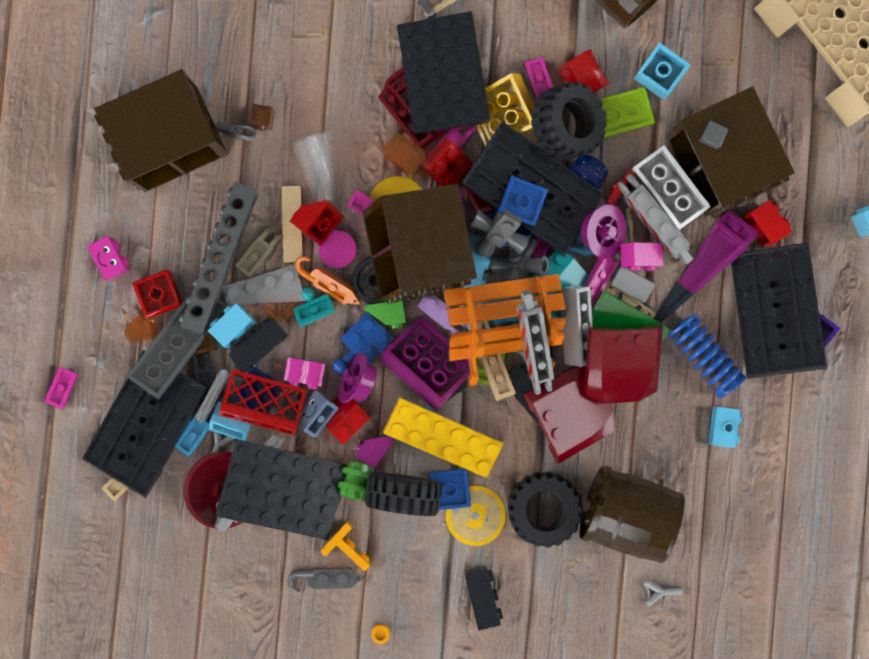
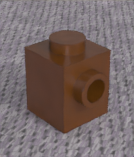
(262, 117)

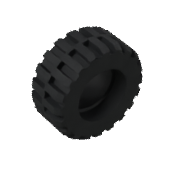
(587, 114)
(403, 494)
(545, 535)

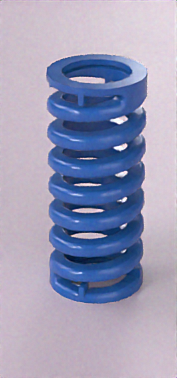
(736, 376)

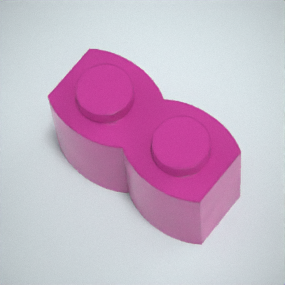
(305, 372)

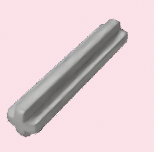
(212, 395)

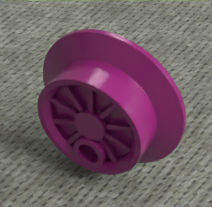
(604, 231)
(357, 380)

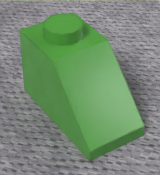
(389, 314)

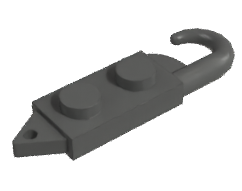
(325, 578)

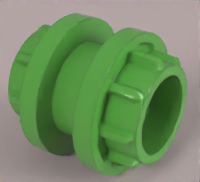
(356, 481)

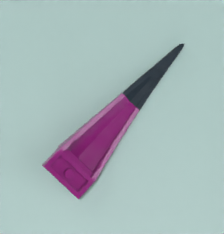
(721, 247)

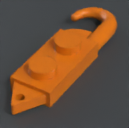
(328, 283)

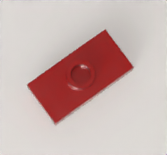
(616, 191)

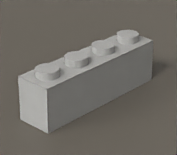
(578, 321)

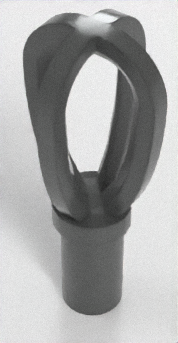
(231, 129)

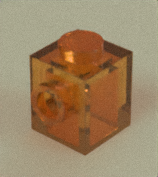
(140, 330)

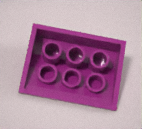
(423, 363)

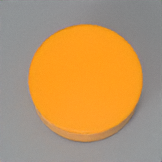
(380, 633)

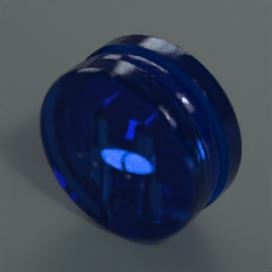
(590, 170)

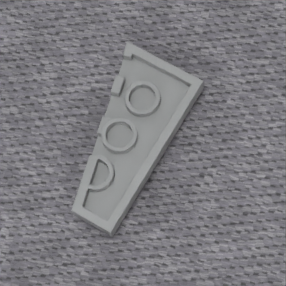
(272, 287)

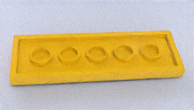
(442, 437)

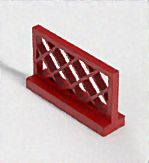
(256, 417)

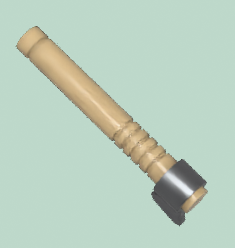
(431, 12)

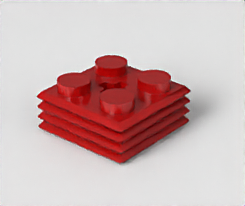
(437, 163)
(147, 287)

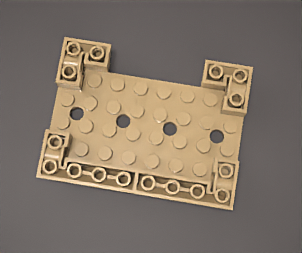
(835, 40)

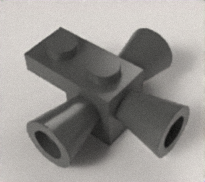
(498, 232)
(519, 265)

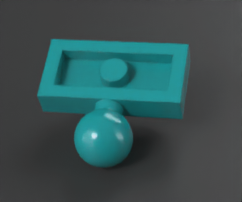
(314, 308)

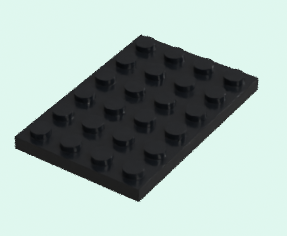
(443, 73)
(280, 490)

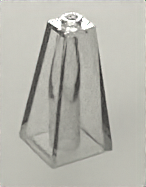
(316, 163)

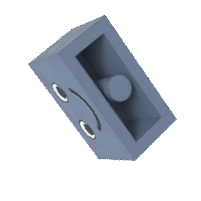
(316, 413)

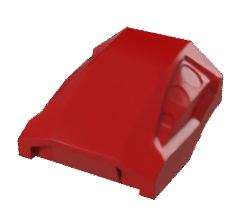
(585, 71)

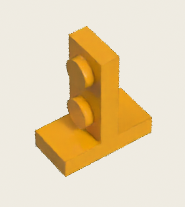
(347, 547)

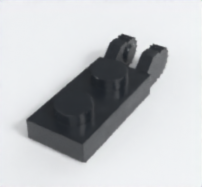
(205, 376)

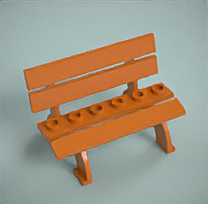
(500, 339)

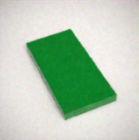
(617, 314)

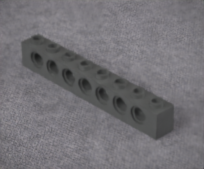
(237, 193)

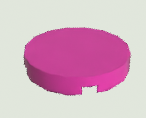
(338, 250)

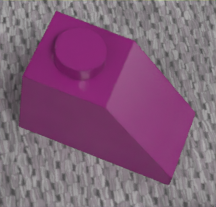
(373, 449)

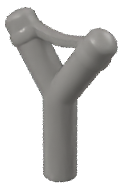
(219, 443)
(659, 592)

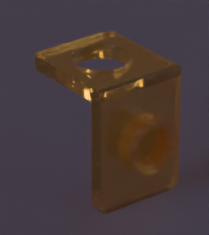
(284, 315)

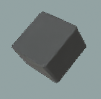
(713, 135)

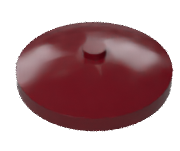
(204, 487)

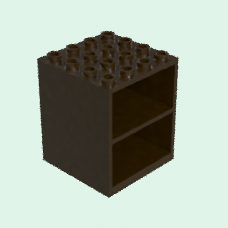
(160, 131)
(744, 165)
(419, 243)

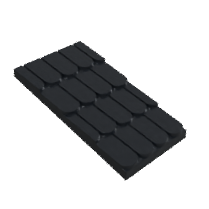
(568, 194)
(778, 311)
(143, 432)

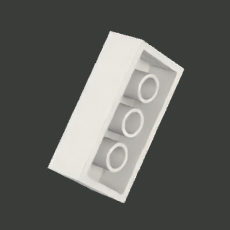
(670, 187)

